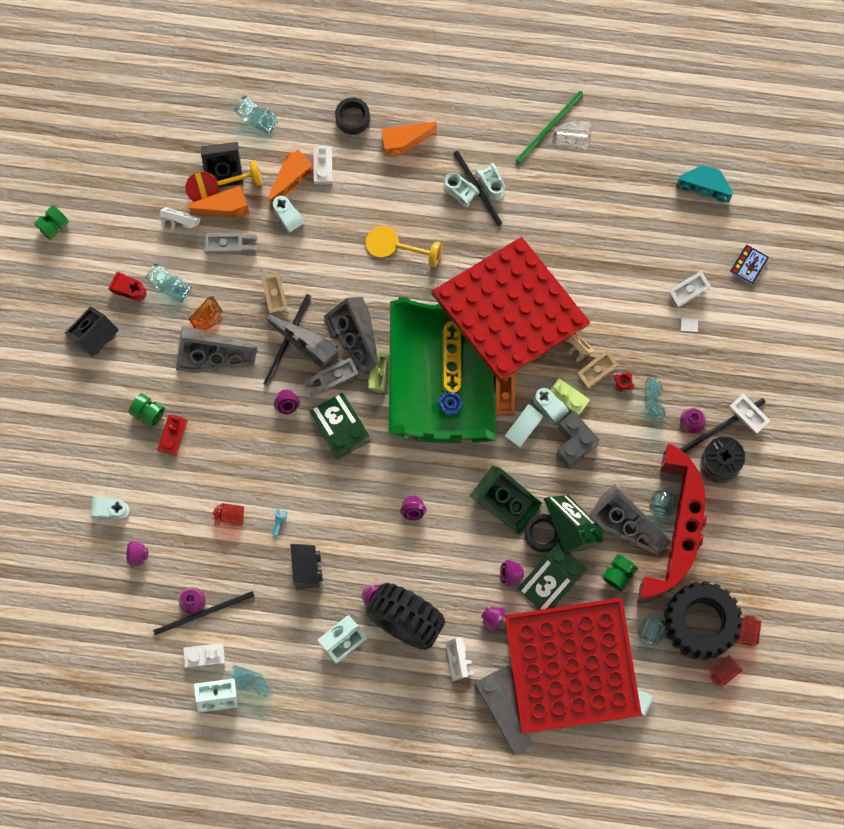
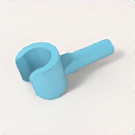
(279, 520)

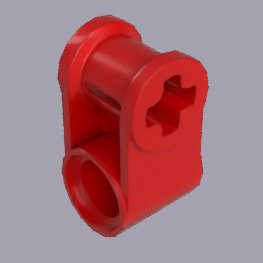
(125, 285)

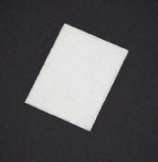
(689, 325)

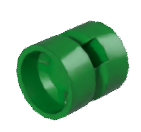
(51, 222)
(144, 409)
(620, 572)

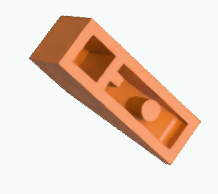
(403, 138)
(292, 173)
(224, 204)
(505, 395)

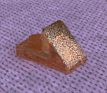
(207, 314)

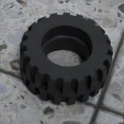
(721, 602)
(405, 616)

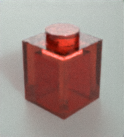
(749, 631)
(724, 671)

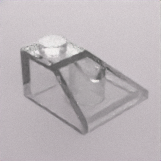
(572, 135)

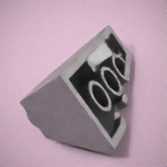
(353, 327)
(312, 345)
(207, 350)
(620, 516)
(500, 698)

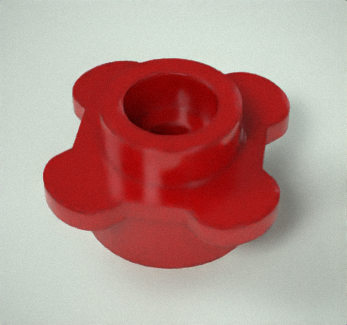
(627, 377)

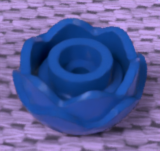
(455, 401)

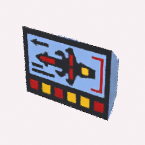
(749, 264)

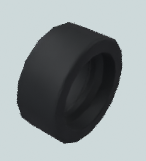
(350, 103)
(528, 533)

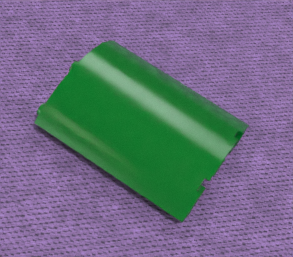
(417, 380)

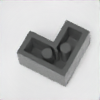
(580, 440)

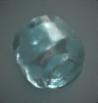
(662, 503)
(651, 630)

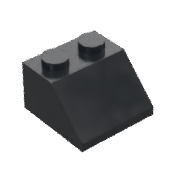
(222, 161)
(92, 331)
(305, 566)

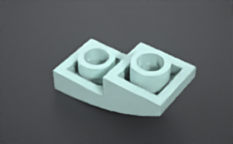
(524, 425)

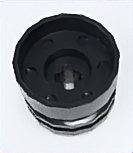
(712, 461)

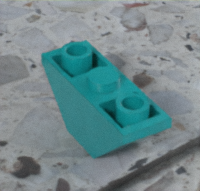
(706, 182)

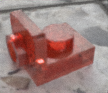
(228, 515)

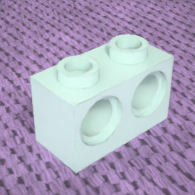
(216, 695)

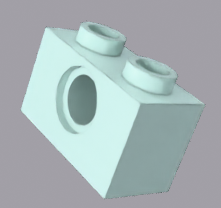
(342, 639)

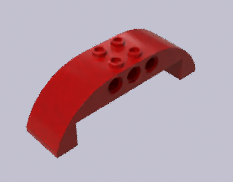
(691, 497)

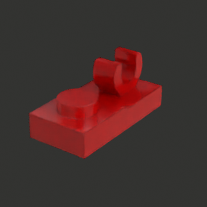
(172, 435)

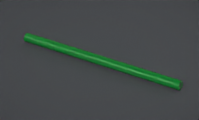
(549, 127)

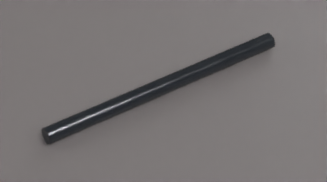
(469, 174)

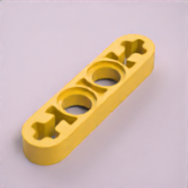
(451, 357)

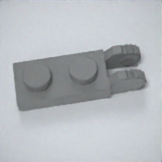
(229, 243)
(332, 376)

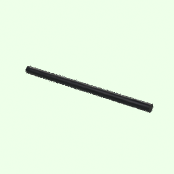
(285, 343)
(716, 429)
(203, 613)

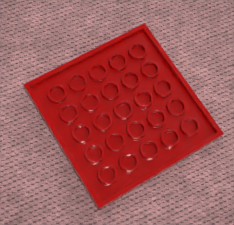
(510, 308)
(572, 666)

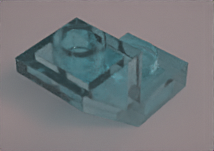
(257, 116)
(168, 283)
(653, 389)
(245, 676)

